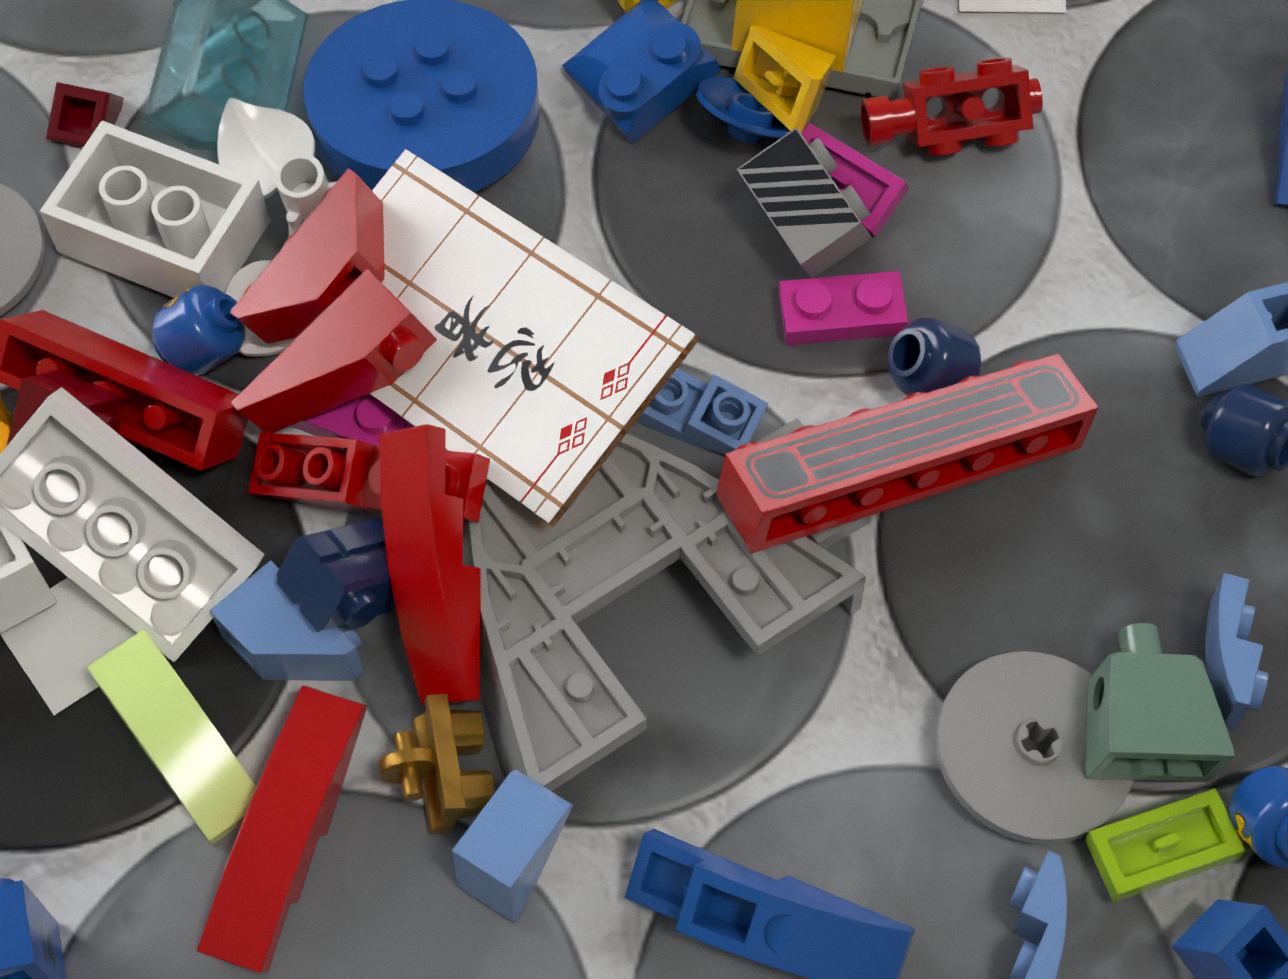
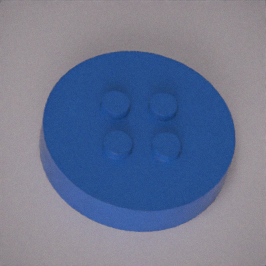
(424, 81)

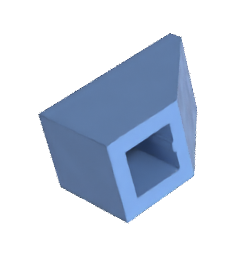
(1238, 343)
(278, 638)

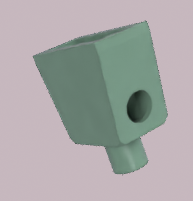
(1153, 715)

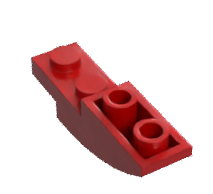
(347, 473)

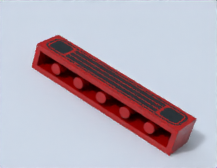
(903, 451)

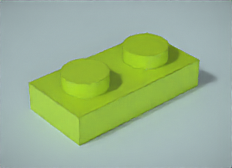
(1164, 845)

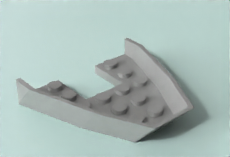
(540, 678)

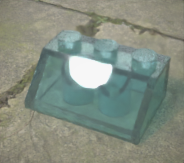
(219, 54)

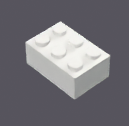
(155, 213)

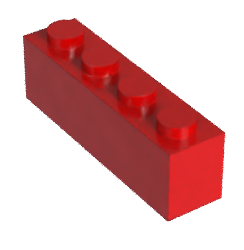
(158, 403)

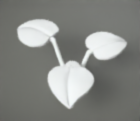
(281, 155)

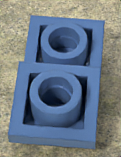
(704, 414)
(1230, 658)
(1042, 919)

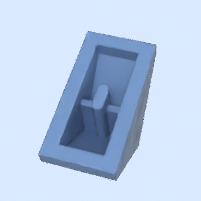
(510, 844)

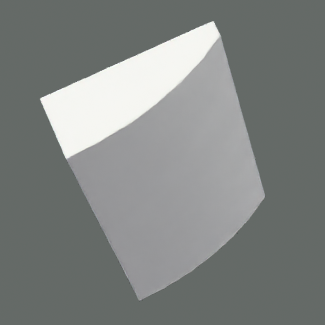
(119, 524)

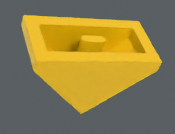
(784, 75)

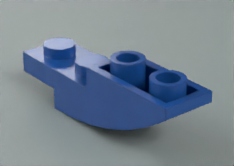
(765, 919)

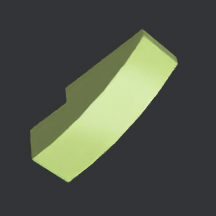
(175, 735)

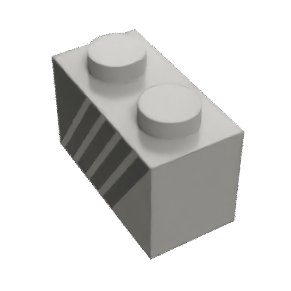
(805, 203)

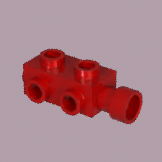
(962, 110)

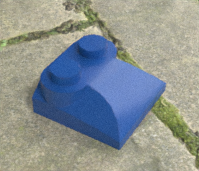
(642, 68)

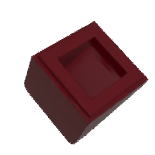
(79, 111)

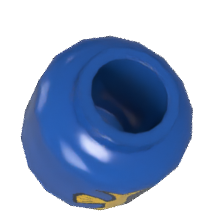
(198, 330)
(1261, 814)

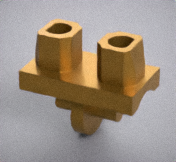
(429, 764)

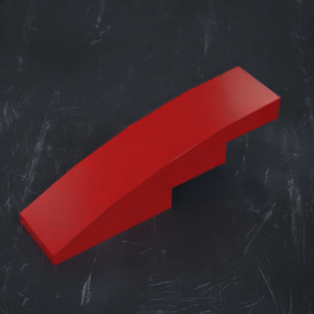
(431, 587)
(282, 829)

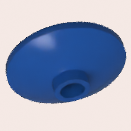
(739, 110)

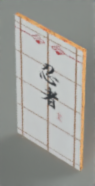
(531, 346)

